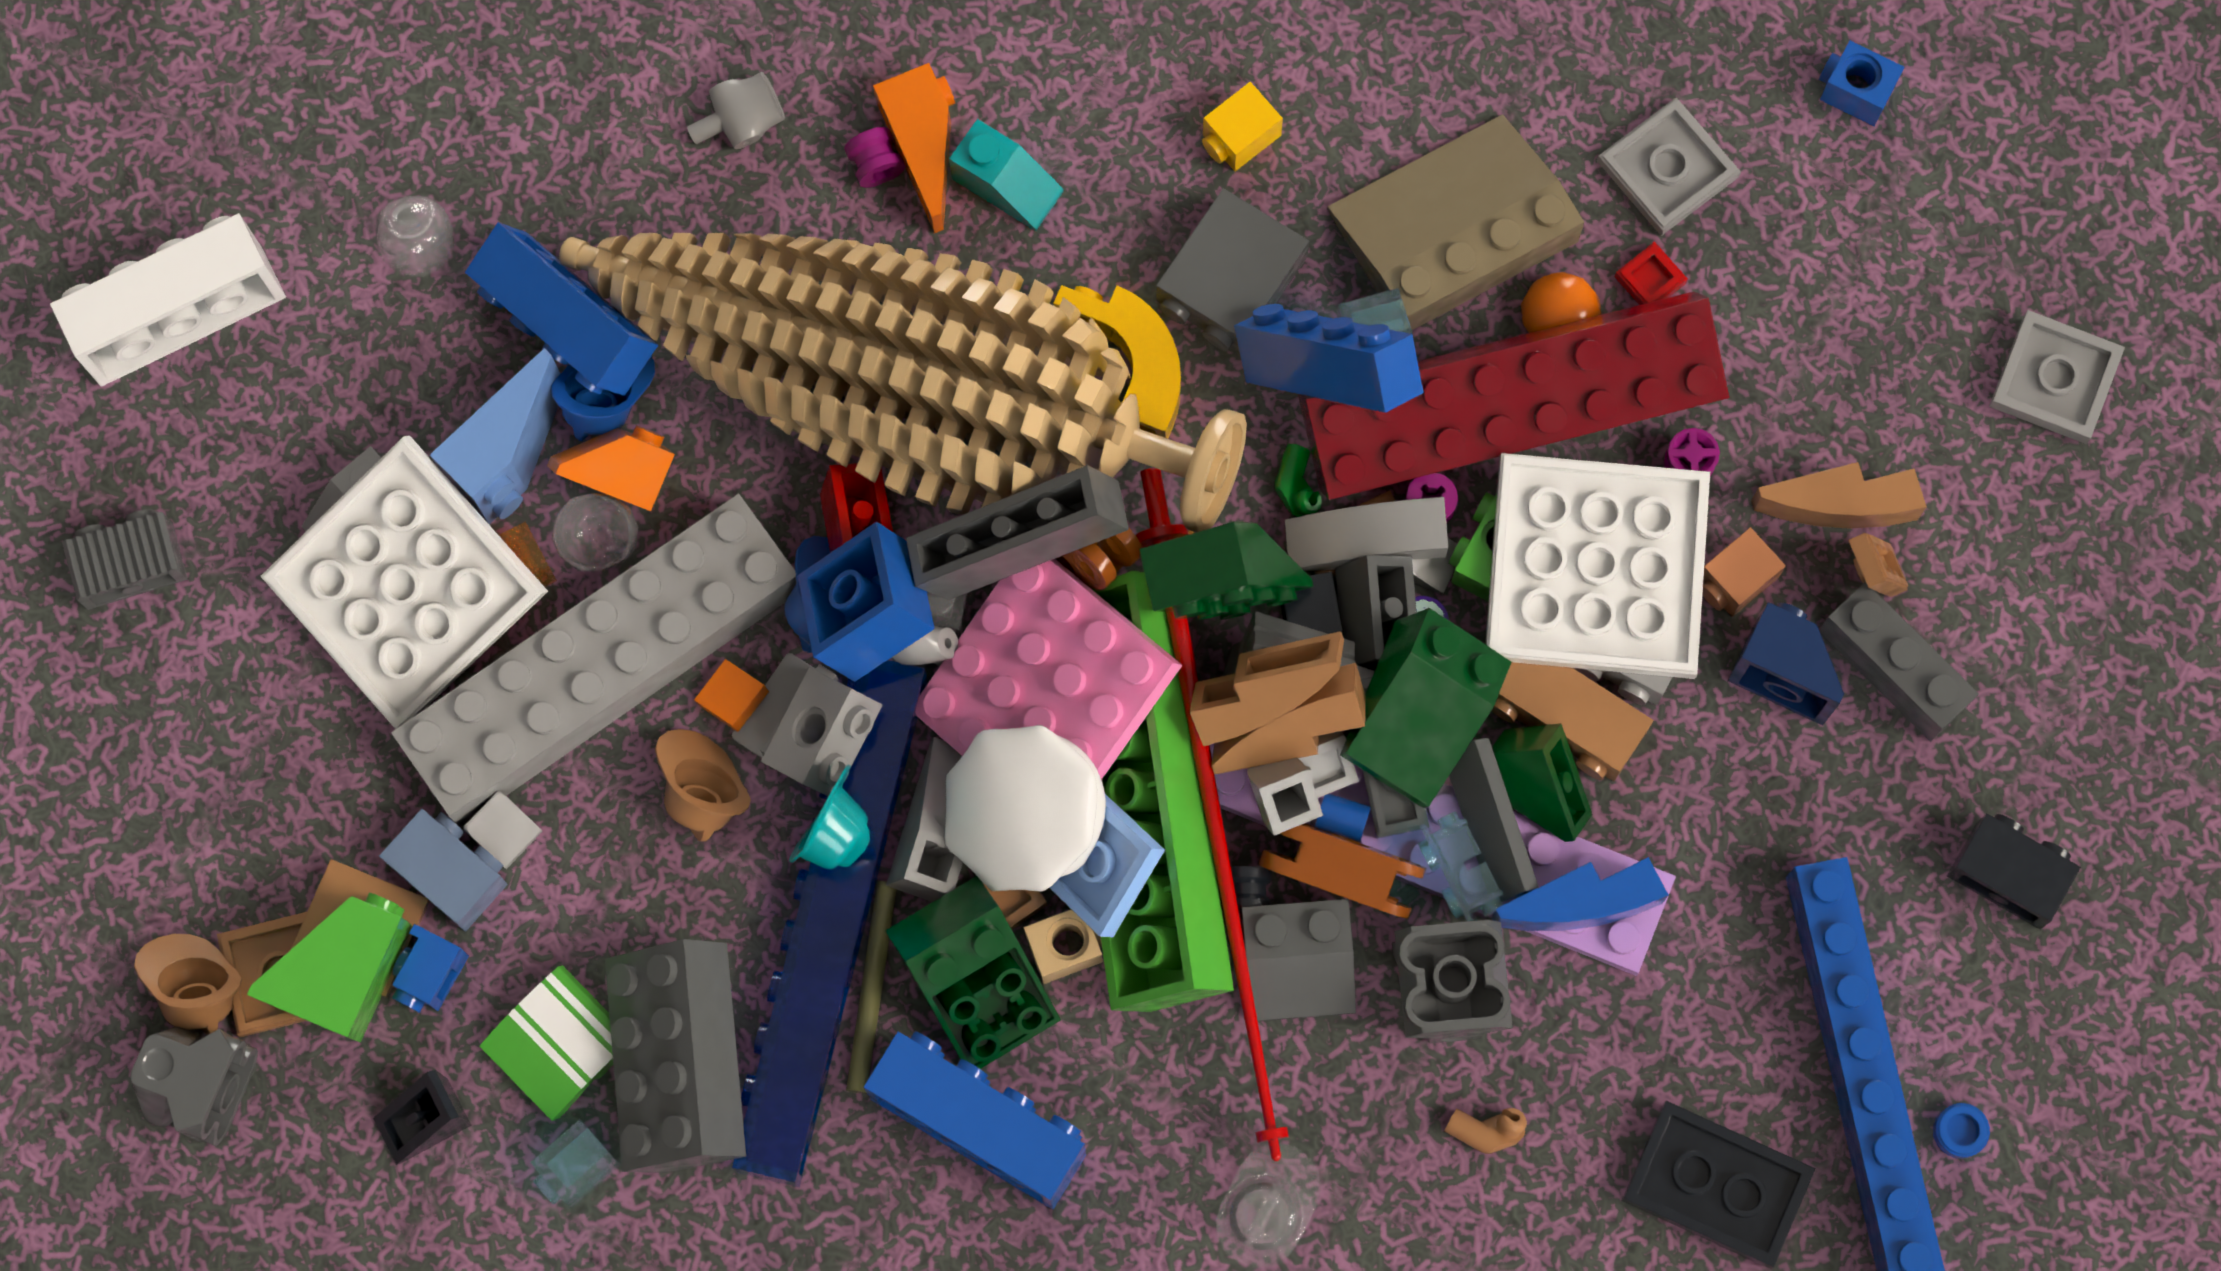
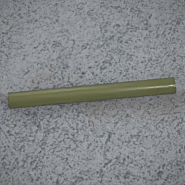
(871, 988)

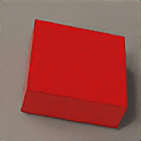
(1651, 276)

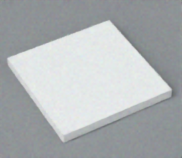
(1598, 565)
(403, 583)

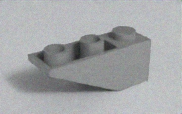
(922, 860)

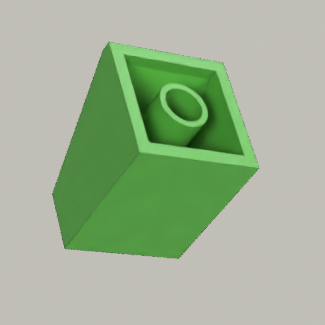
(339, 967)

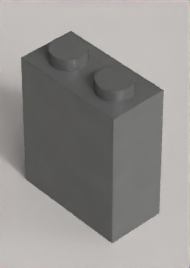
(1230, 269)

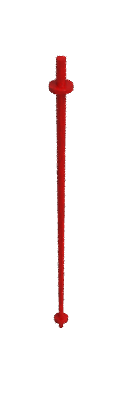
(1161, 531)

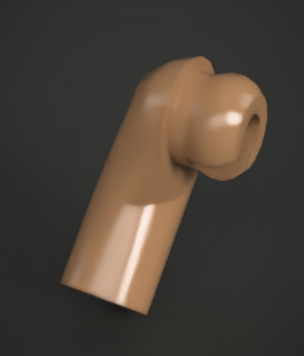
(1491, 1134)

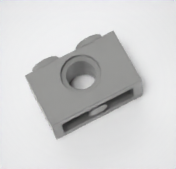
(821, 732)

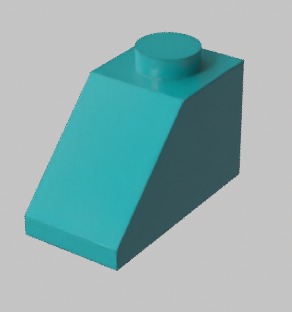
(1004, 175)

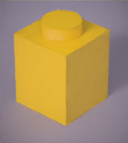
(1241, 127)

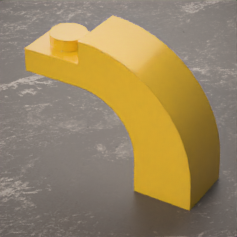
(1146, 344)

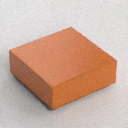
(731, 695)

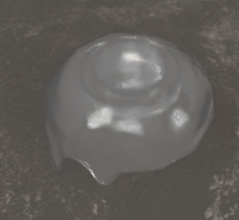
(414, 236)
(595, 532)

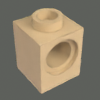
(1050, 962)

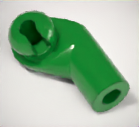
(1292, 486)

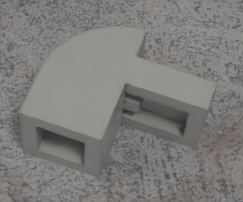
(1291, 788)

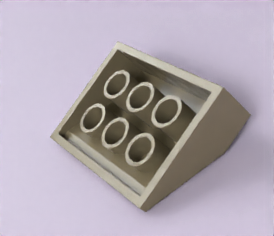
(1458, 220)

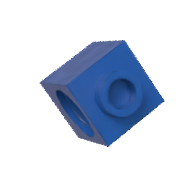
(1875, 69)

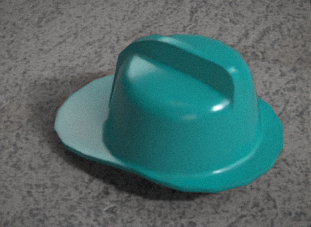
(836, 833)

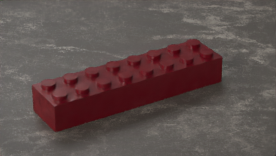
(1524, 395)

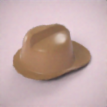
(700, 782)
(188, 980)

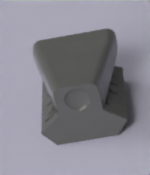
(1453, 980)
(193, 1080)

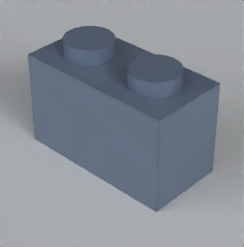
(445, 869)

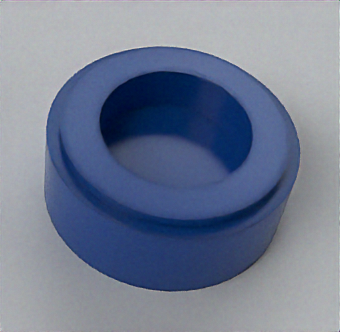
(1961, 1130)

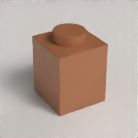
(1740, 573)

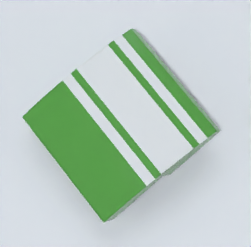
(553, 1043)

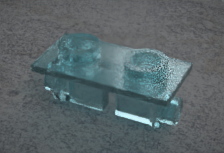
(1449, 850)

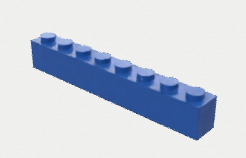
(1863, 1068)

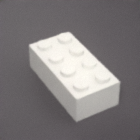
(167, 299)

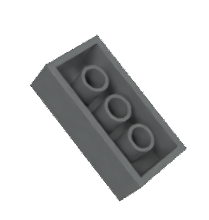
(675, 1057)

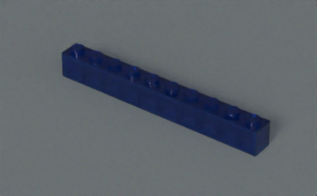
(825, 947)

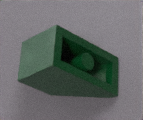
(1543, 778)

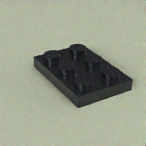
(1718, 1184)

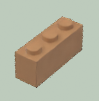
(1596, 723)

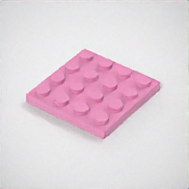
(1049, 658)

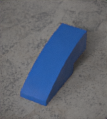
(1585, 900)

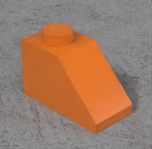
(618, 465)

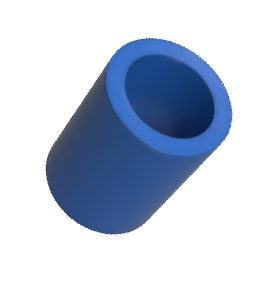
(1343, 817)

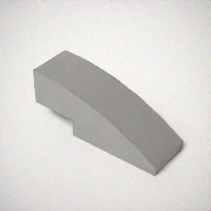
(1384, 529)

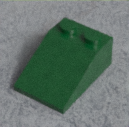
(1425, 704)

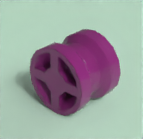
(874, 157)
(1692, 446)
(1432, 484)

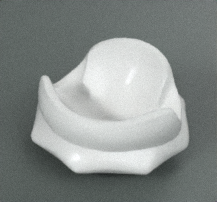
(1023, 808)

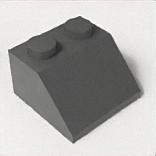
(1300, 959)

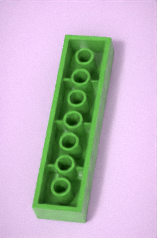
(1174, 933)

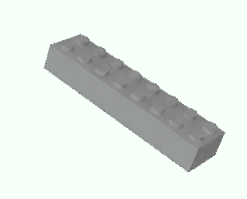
(598, 660)

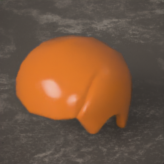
(1558, 301)

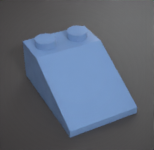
(501, 442)

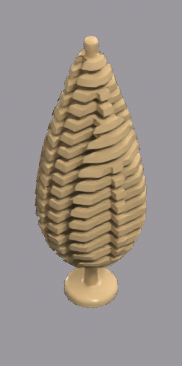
(1009, 388)

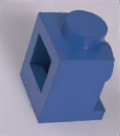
(426, 970)

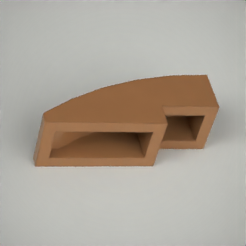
(1843, 499)
(1264, 687)
(1332, 709)

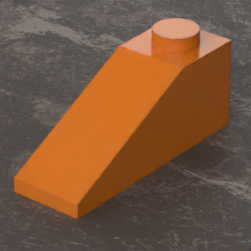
(919, 119)

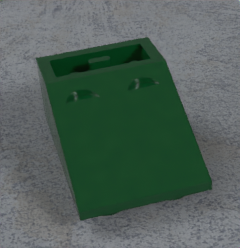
(1221, 573)
(973, 974)

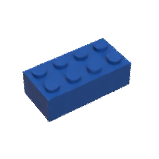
(975, 1119)

